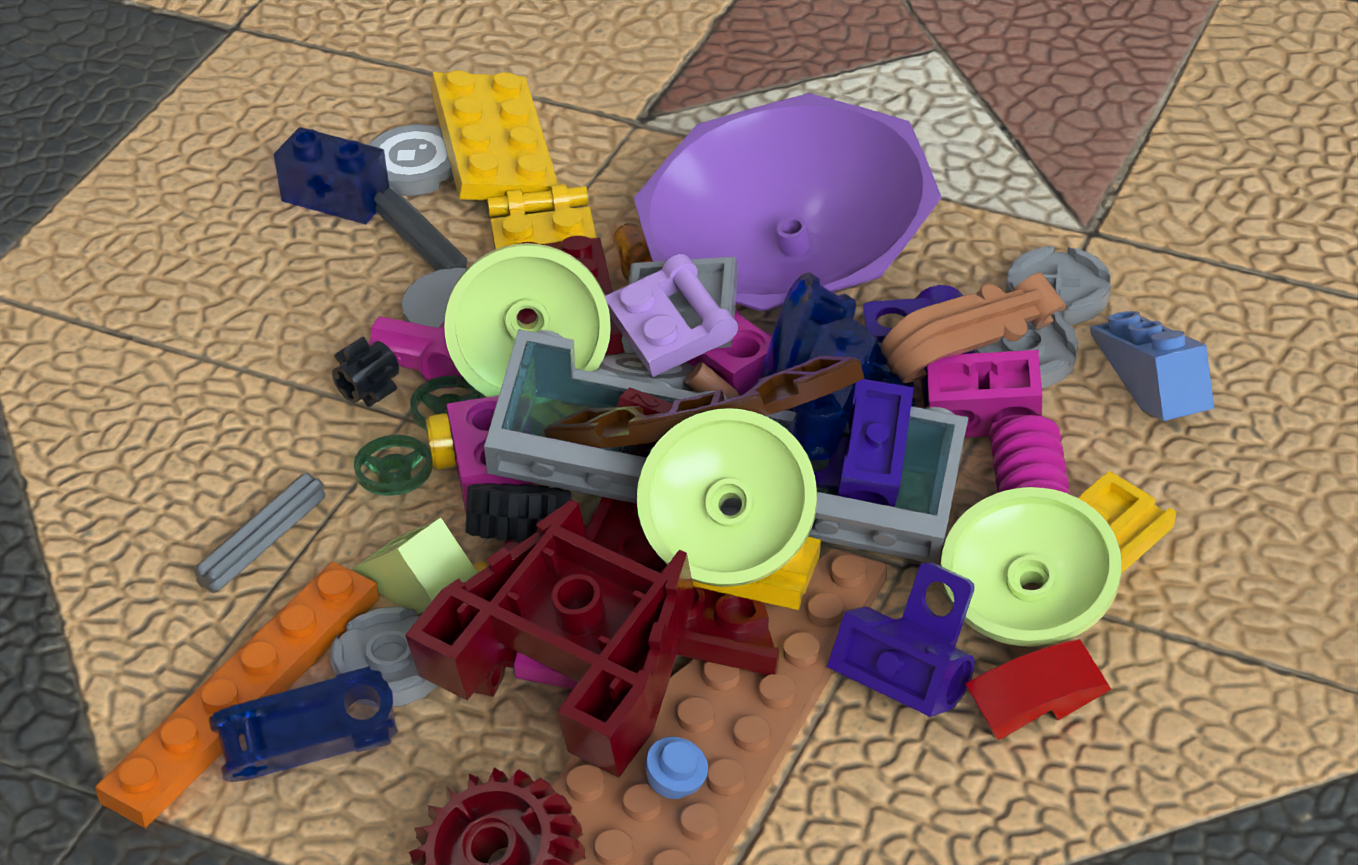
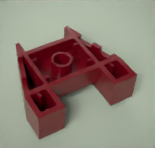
(576, 613)

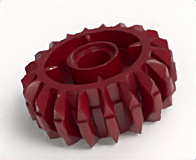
(497, 815)

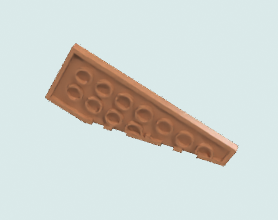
(737, 721)

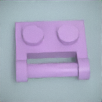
(655, 325)

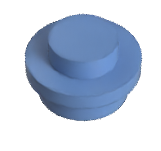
(675, 767)

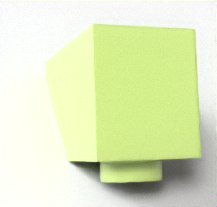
(417, 566)

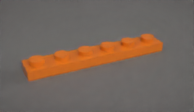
(262, 667)

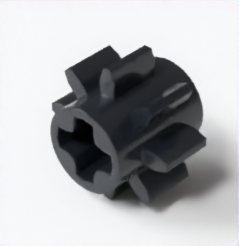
(365, 371)

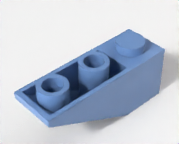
(1157, 365)

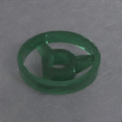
(438, 404)
(393, 482)

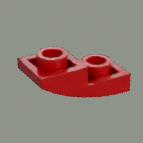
(1041, 681)

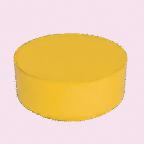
(440, 441)

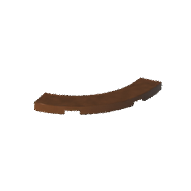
(771, 395)

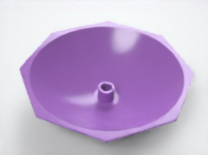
(791, 195)

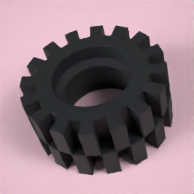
(510, 510)

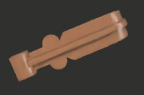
(968, 324)

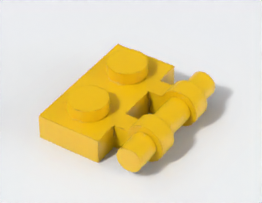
(544, 226)

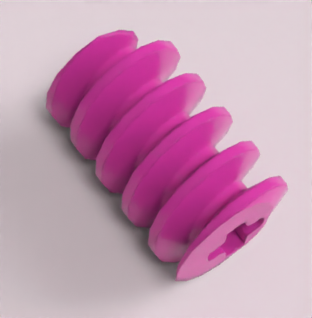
(1028, 453)

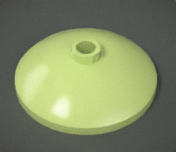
(492, 291)
(723, 458)
(1038, 540)

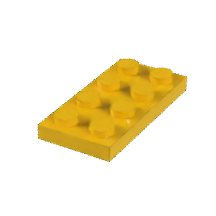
(491, 134)

